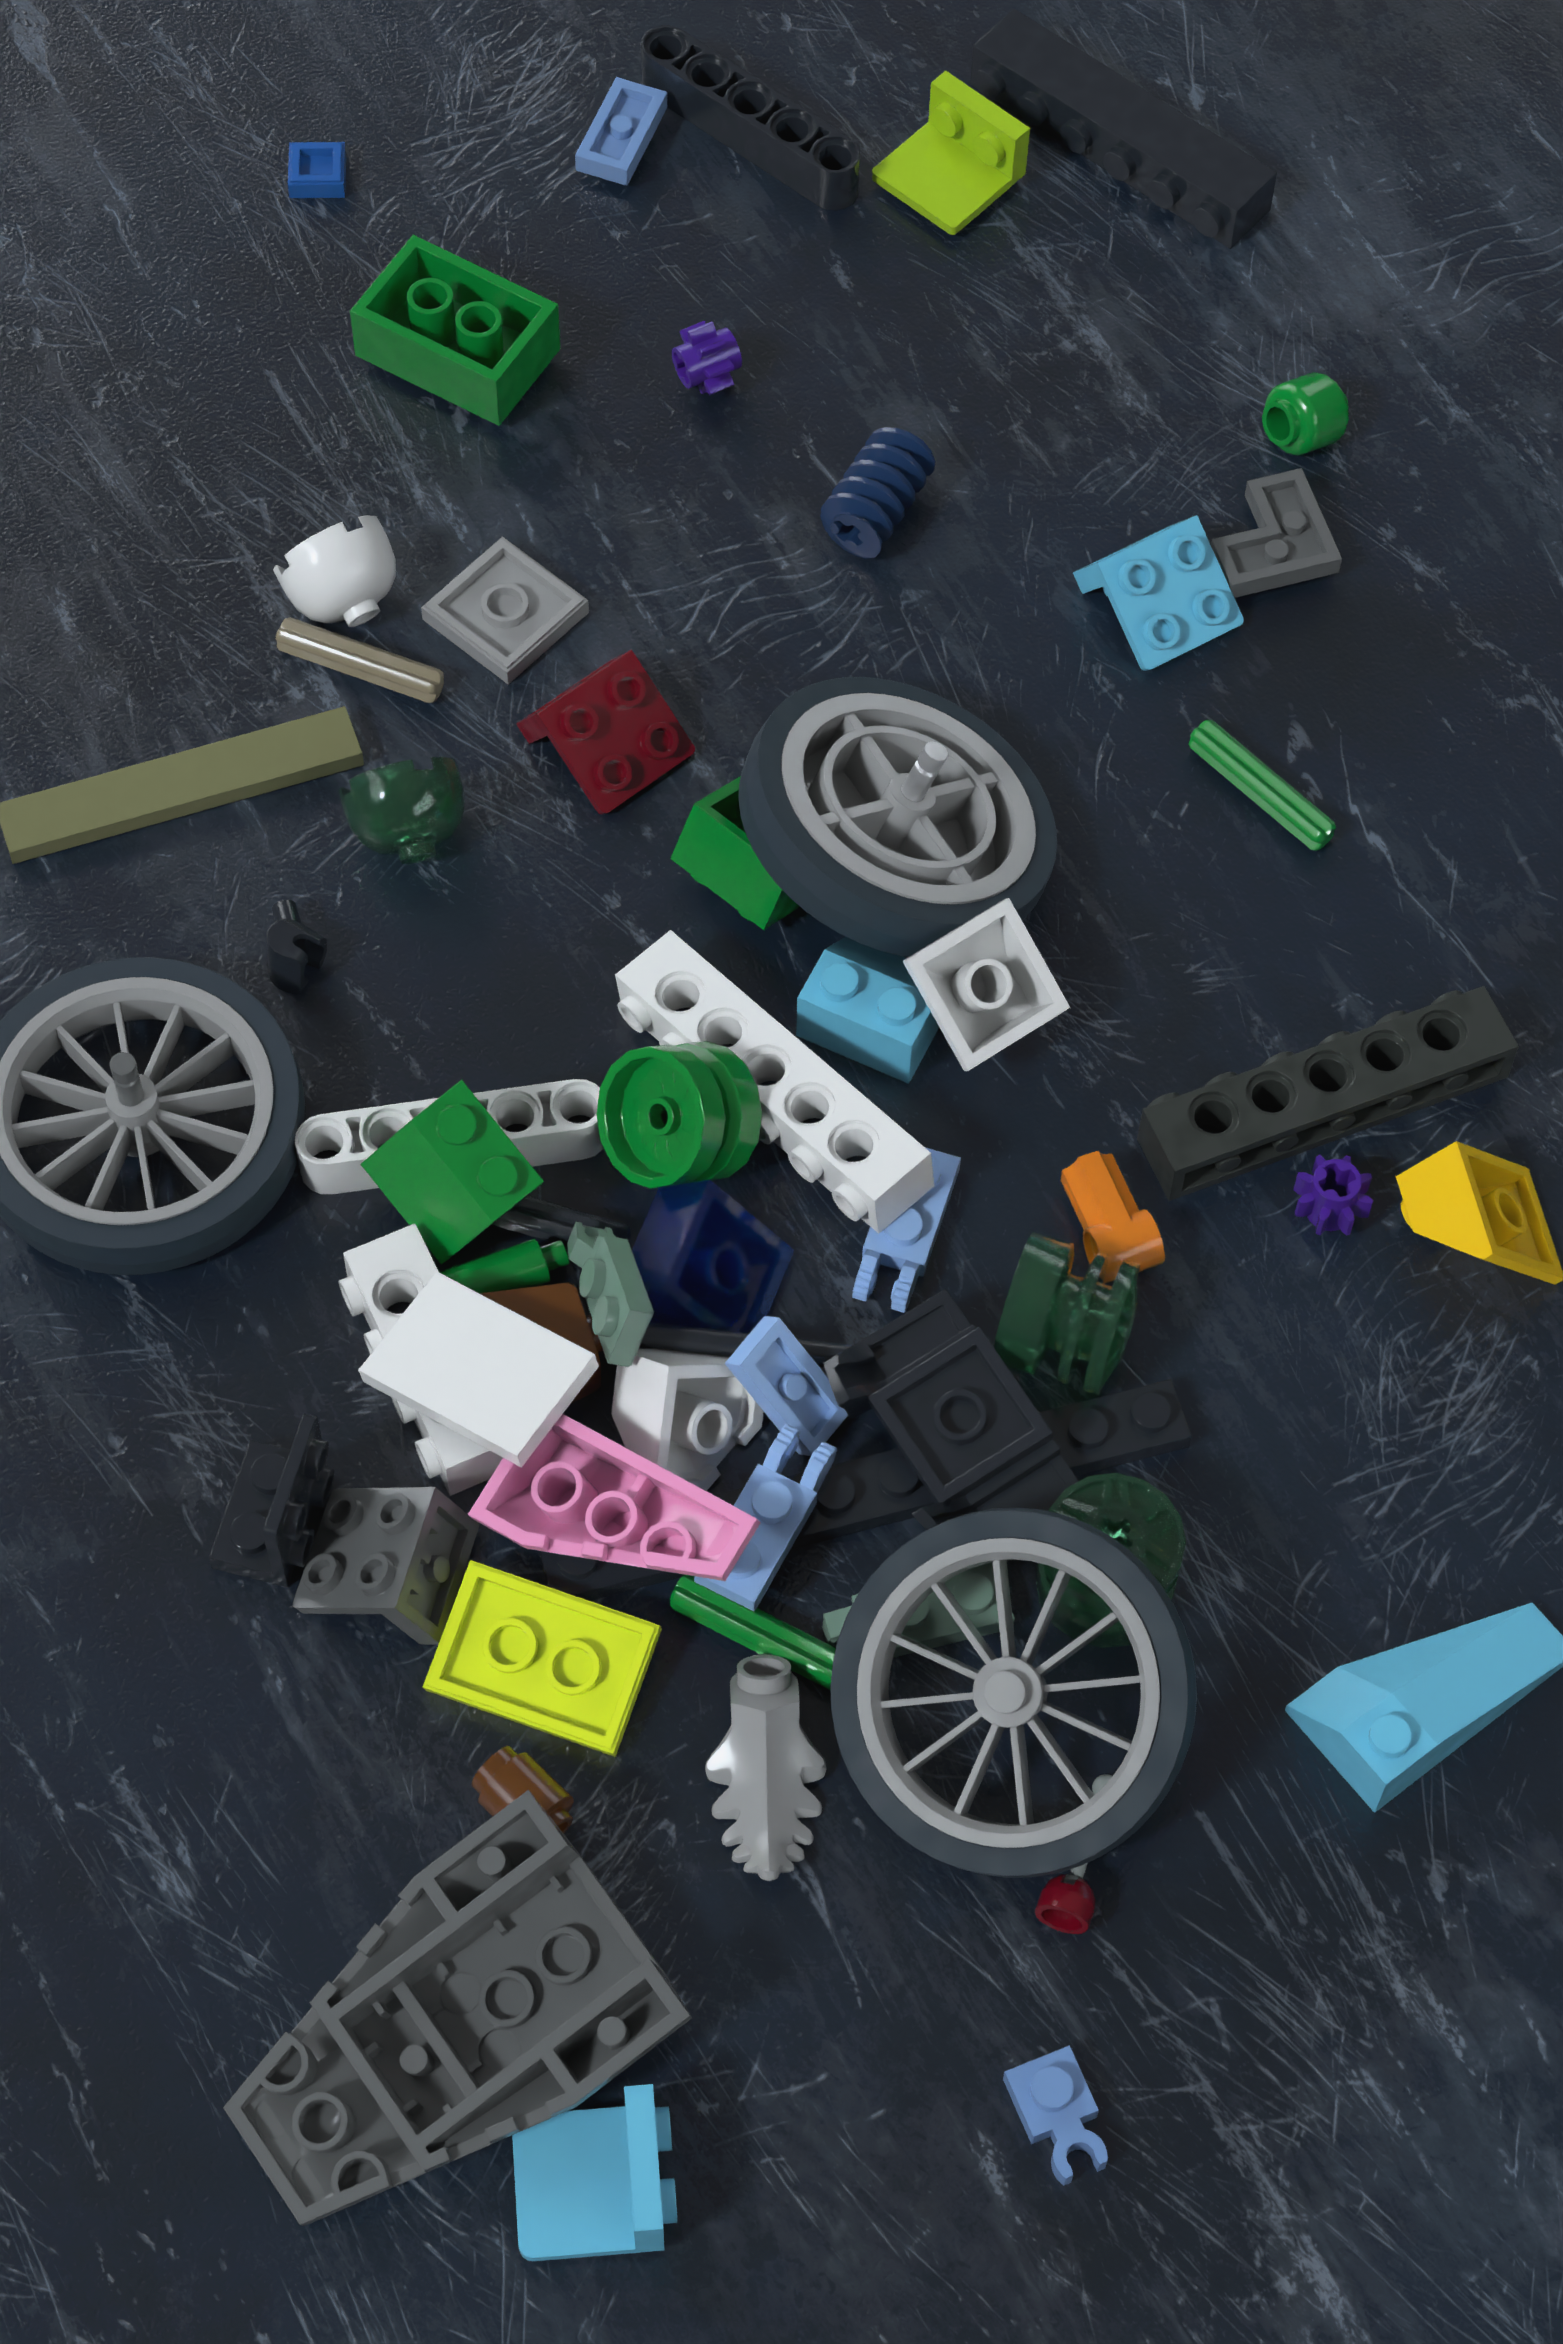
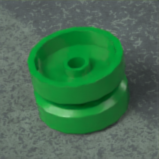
(678, 1114)

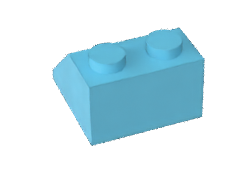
(866, 1009)

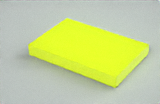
(542, 1658)

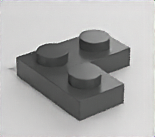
(1290, 540)

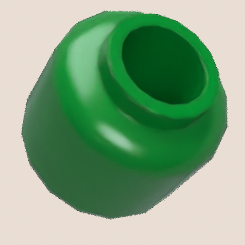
(1305, 414)

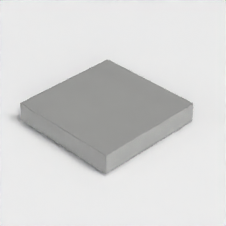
(505, 610)

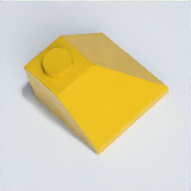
(1480, 1209)

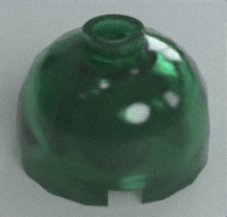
(405, 808)

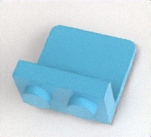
(594, 2181)

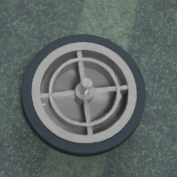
(893, 812)

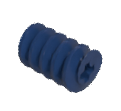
(877, 491)

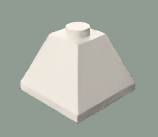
(986, 984)

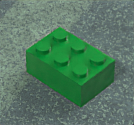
(455, 329)

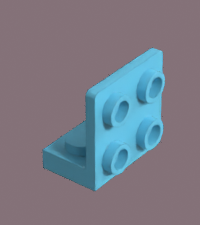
(1166, 592)

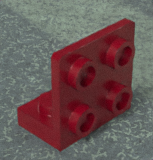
(612, 731)

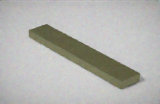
(179, 784)

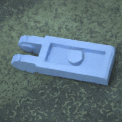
(909, 1238)
(781, 1509)

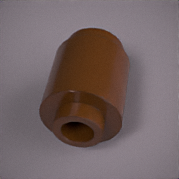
(510, 1775)

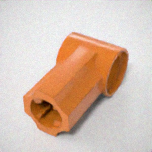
(1110, 1214)

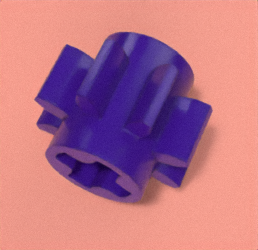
(706, 357)
(1333, 1195)

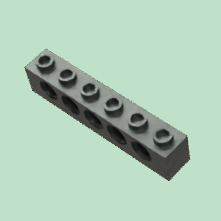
(1192, 1159)

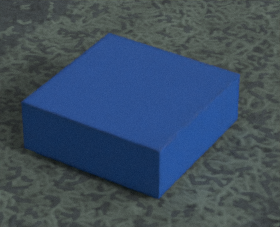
(317, 170)

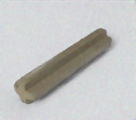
(360, 660)

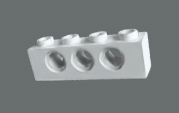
(395, 1272)

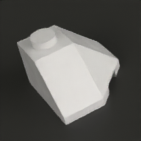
(683, 1412)

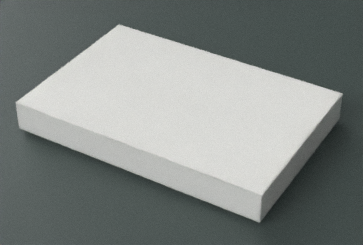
(479, 1368)

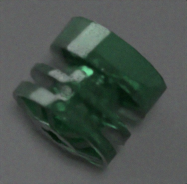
(1067, 1313)
(1137, 1519)

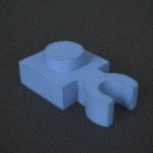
(1055, 2104)

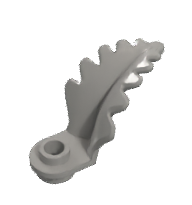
(766, 1766)

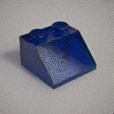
(708, 1259)

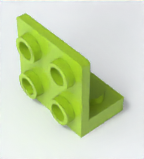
(958, 158)

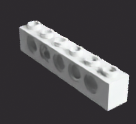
(895, 1165)

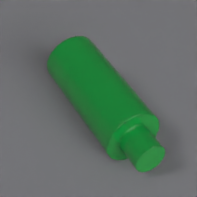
(511, 1268)

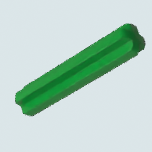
(1262, 785)
(755, 1630)

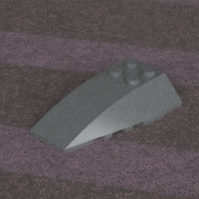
(458, 2022)

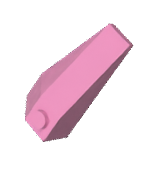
(611, 1506)

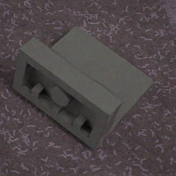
(389, 1557)

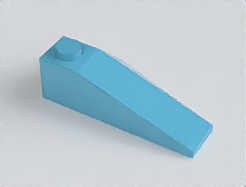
(1418, 1703)

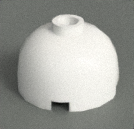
(340, 573)

